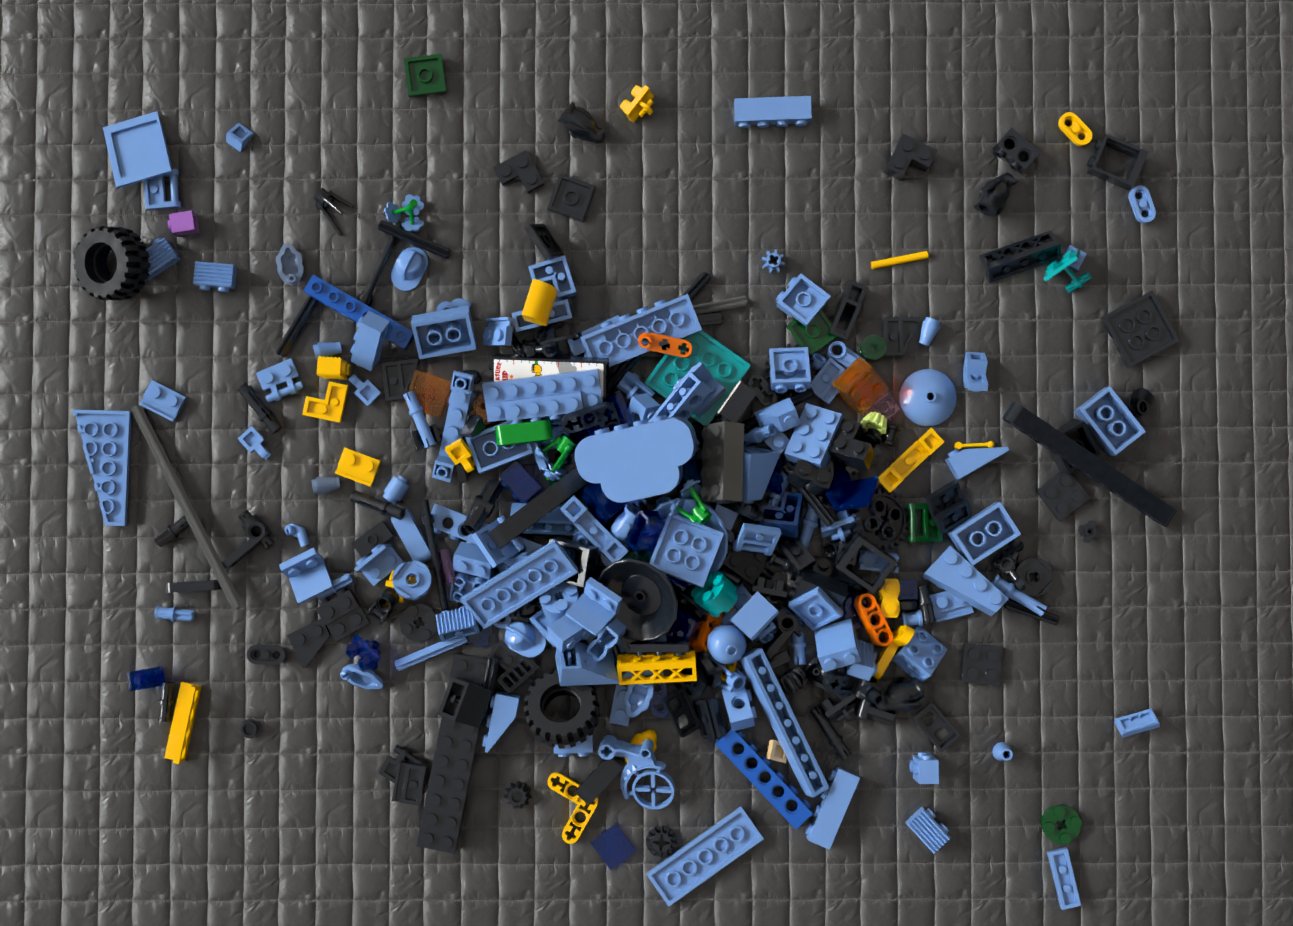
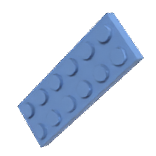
(519, 584)
(704, 856)

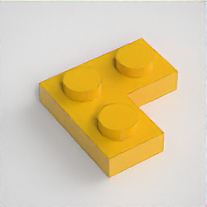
(330, 408)

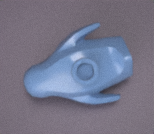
(624, 523)

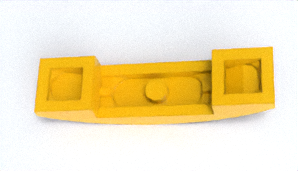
(910, 460)

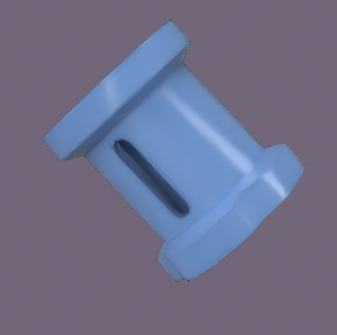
(911, 618)

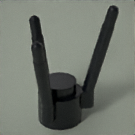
(325, 199)

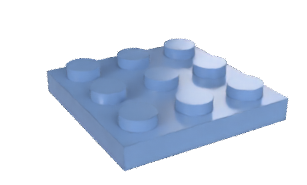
(686, 550)

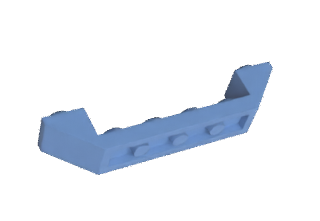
(462, 389)

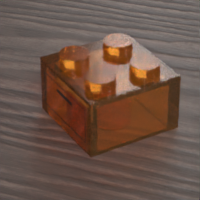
(860, 386)

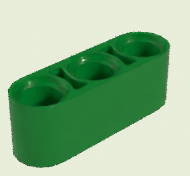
(523, 433)

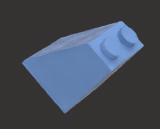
(757, 471)

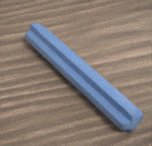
(428, 653)

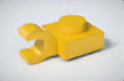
(460, 453)

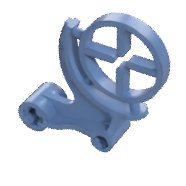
(638, 758)

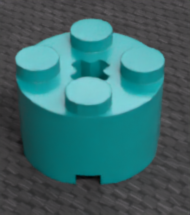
(716, 595)

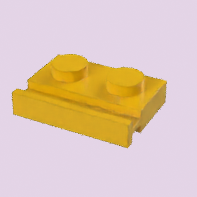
(358, 467)

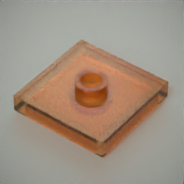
(430, 392)

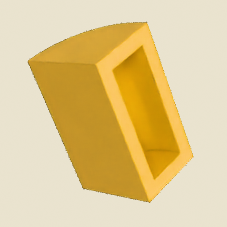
(539, 302)

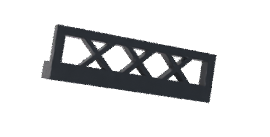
(1023, 258)

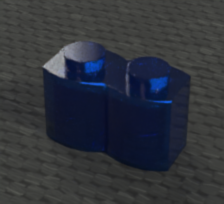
(646, 530)

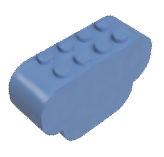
(637, 458)

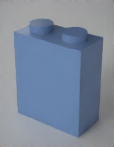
(837, 645)

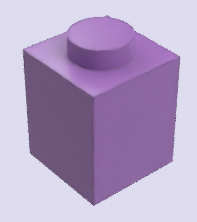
(183, 223)

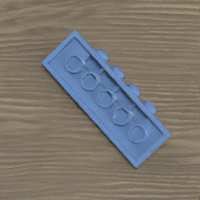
(620, 339)
(541, 396)

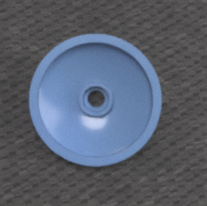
(916, 404)

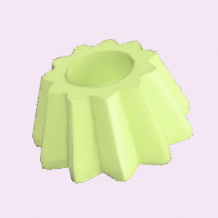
(876, 421)

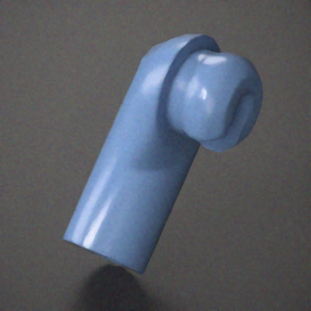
(299, 532)

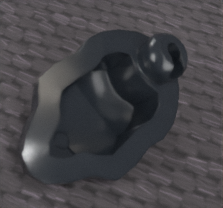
(526, 611)

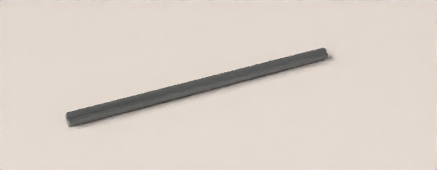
(187, 507)

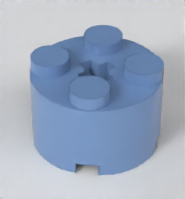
(558, 600)

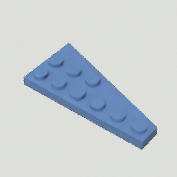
(107, 452)

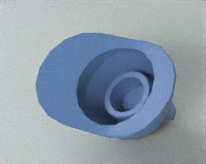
(409, 268)
(524, 639)

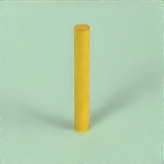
(899, 260)

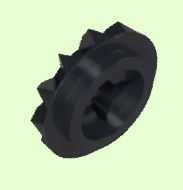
(655, 834)

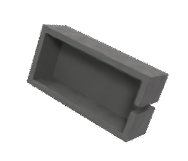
(722, 463)

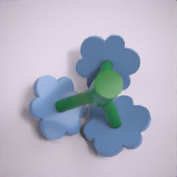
(412, 206)

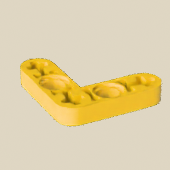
(901, 637)
(577, 800)

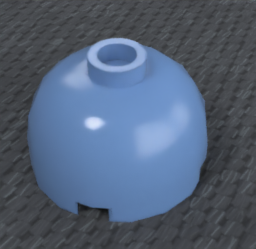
(726, 644)

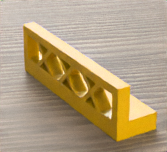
(656, 664)
(182, 722)

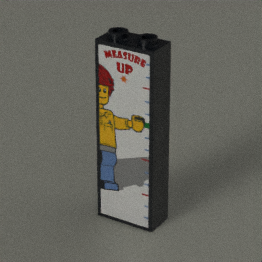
(513, 367)

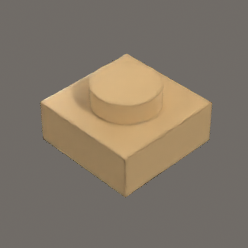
(776, 752)

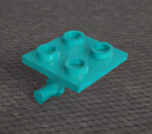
(1068, 258)

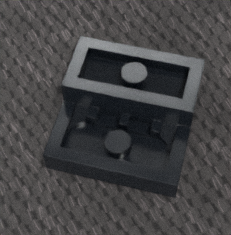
(948, 507)

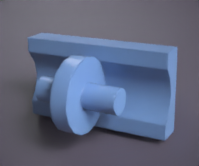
(633, 386)
(838, 529)

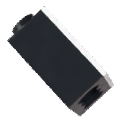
(736, 403)

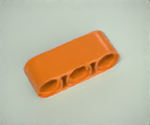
(881, 624)

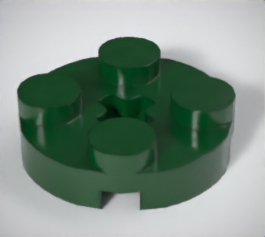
(1062, 835)

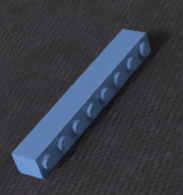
(783, 722)

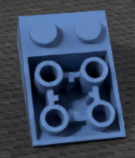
(470, 570)
(579, 668)
(505, 710)

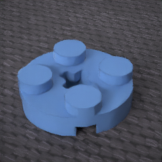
(412, 569)

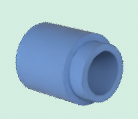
(396, 489)

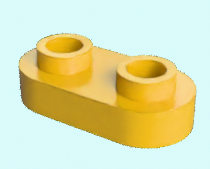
(1076, 127)

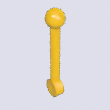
(959, 445)

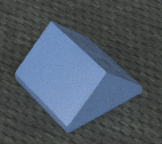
(754, 616)

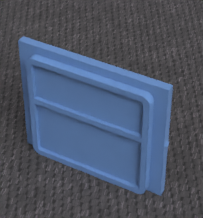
(137, 149)

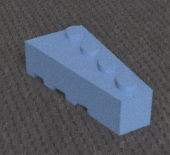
(965, 582)

